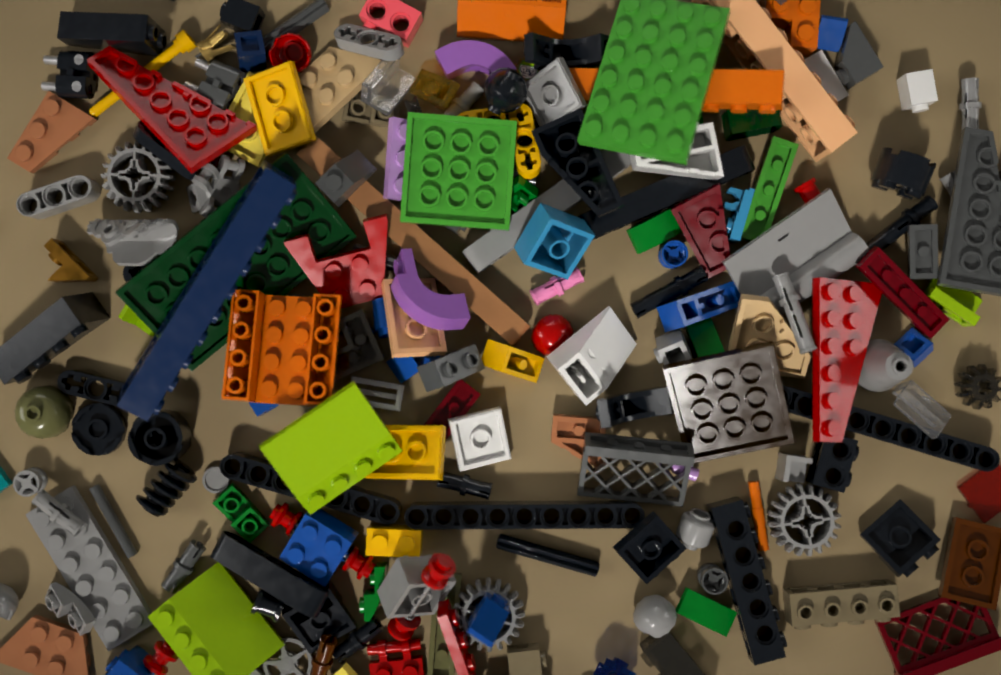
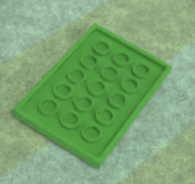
(654, 78)

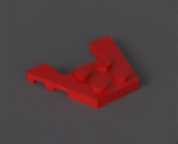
(352, 274)

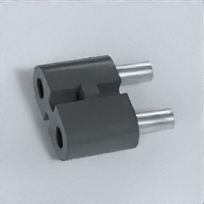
(221, 82)

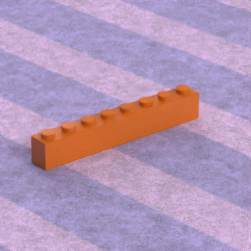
(728, 89)

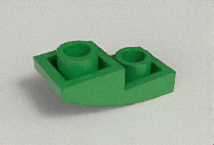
(654, 231)
(241, 512)
(370, 601)
(706, 612)

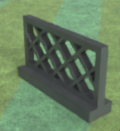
(637, 452)

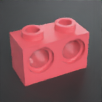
(395, 12)

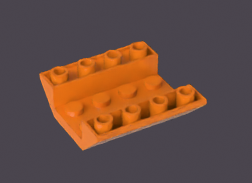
(510, 19)
(281, 348)

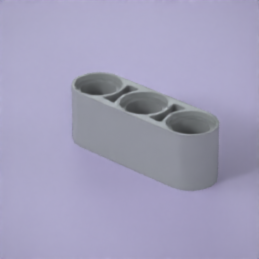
(46, 197)

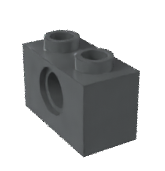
(450, 368)

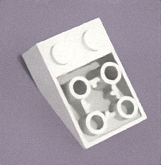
(593, 355)

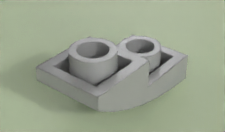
(65, 602)

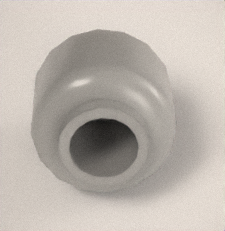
(695, 529)

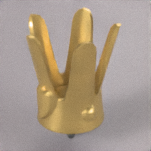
(208, 46)

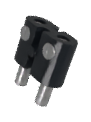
(74, 77)

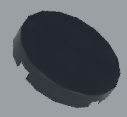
(98, 429)

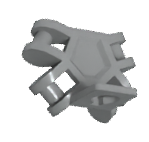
(219, 189)

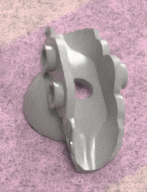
(136, 240)

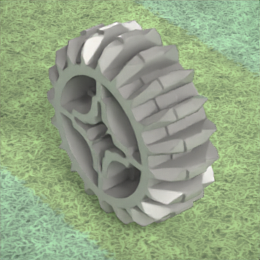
(115, 173)
(809, 541)
(511, 621)

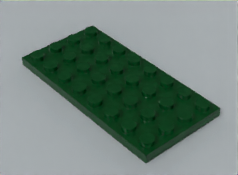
(272, 271)

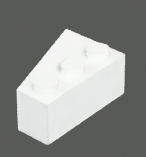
(702, 163)

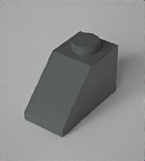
(855, 58)
(346, 177)

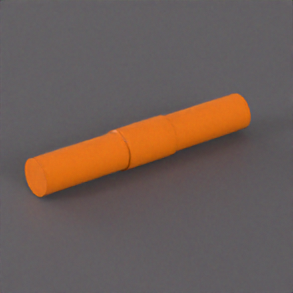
(758, 515)

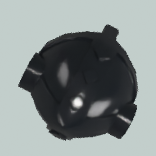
(505, 90)

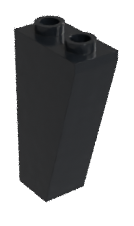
(119, 30)

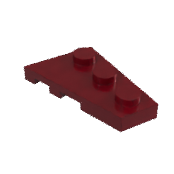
(705, 228)

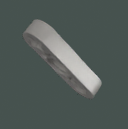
(384, 47)

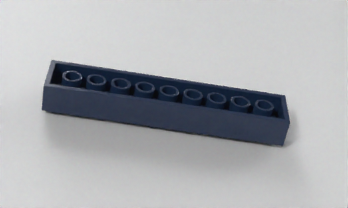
(206, 290)

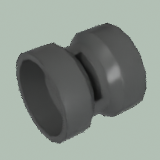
(716, 583)

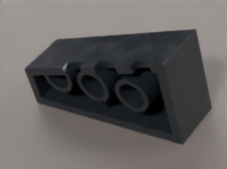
(49, 335)

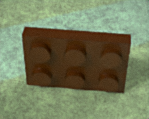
(972, 564)

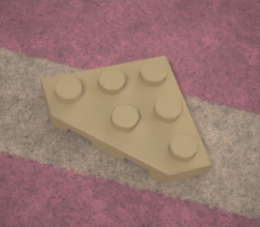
(761, 322)

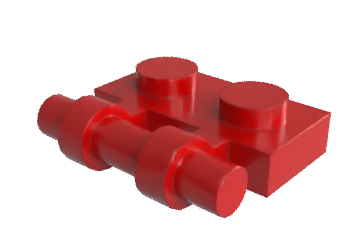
(396, 666)

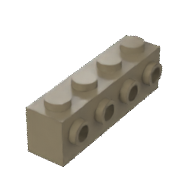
(841, 603)

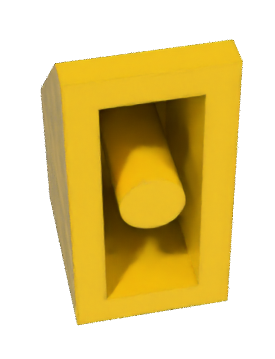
(512, 361)

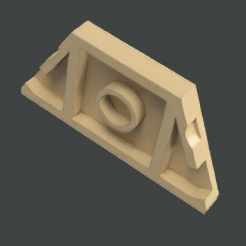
(333, 82)

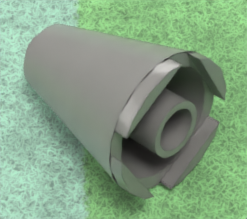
(884, 366)

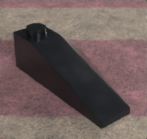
(578, 164)

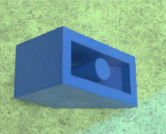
(488, 618)

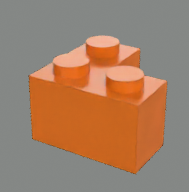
(799, 22)

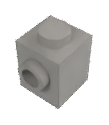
(672, 348)

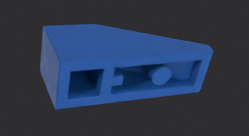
(699, 306)

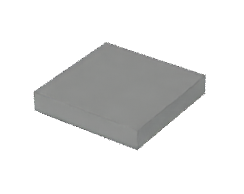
(553, 92)

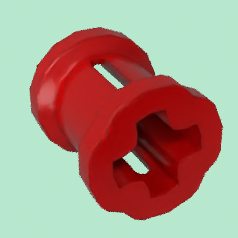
(808, 190)

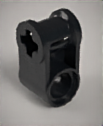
(267, 605)

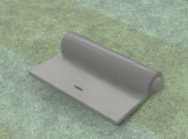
(805, 243)

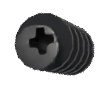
(168, 489)

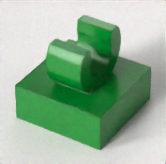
(522, 193)

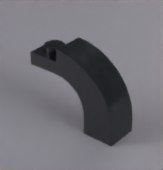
(577, 53)
(633, 406)

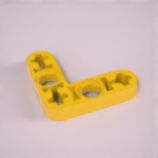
(523, 129)

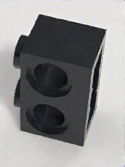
(825, 459)

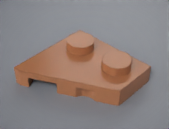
(569, 434)

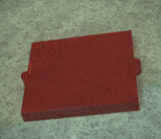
(983, 493)

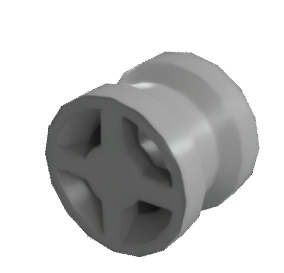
(25, 487)

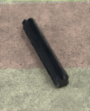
(547, 555)

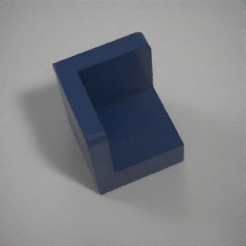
(250, 51)

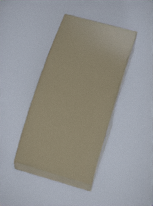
(361, 113)

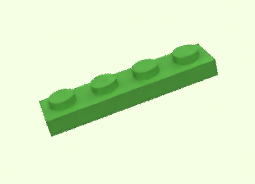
(769, 186)

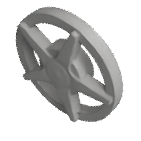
(288, 660)

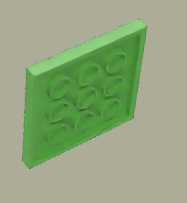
(458, 171)

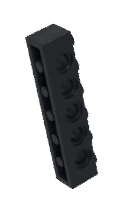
(772, 644)

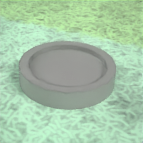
(214, 480)

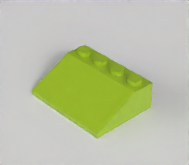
(330, 448)
(213, 626)

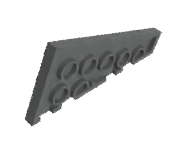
(974, 218)

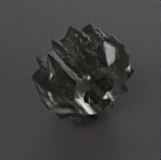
(970, 390)

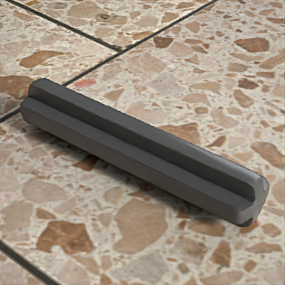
(297, 22)

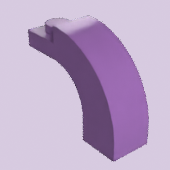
(471, 56)
(421, 303)

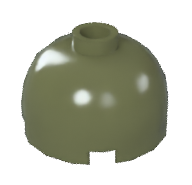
(44, 412)

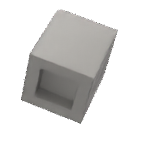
(792, 467)

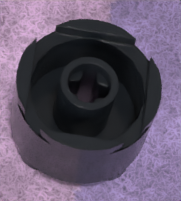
(903, 172)
(175, 441)

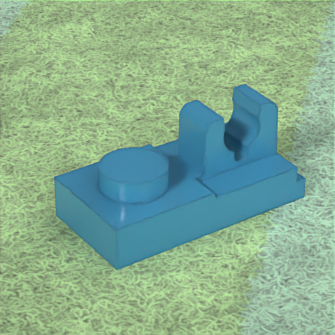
(741, 207)

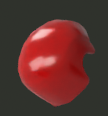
(293, 48)
(550, 333)

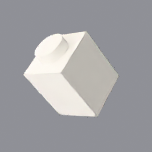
(917, 90)

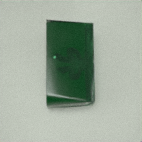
(749, 124)

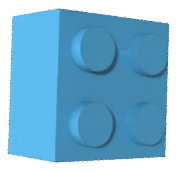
(554, 241)

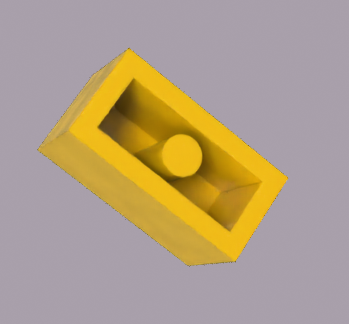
(393, 540)

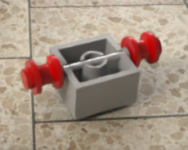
(414, 590)

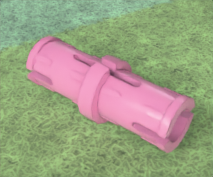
(555, 287)

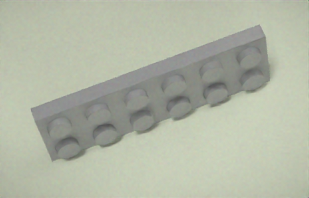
(94, 572)

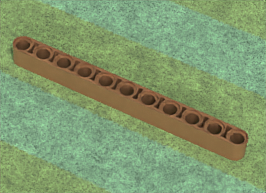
(425, 249)

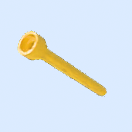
(182, 43)

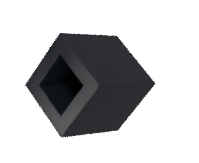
(241, 15)

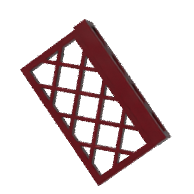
(949, 657)

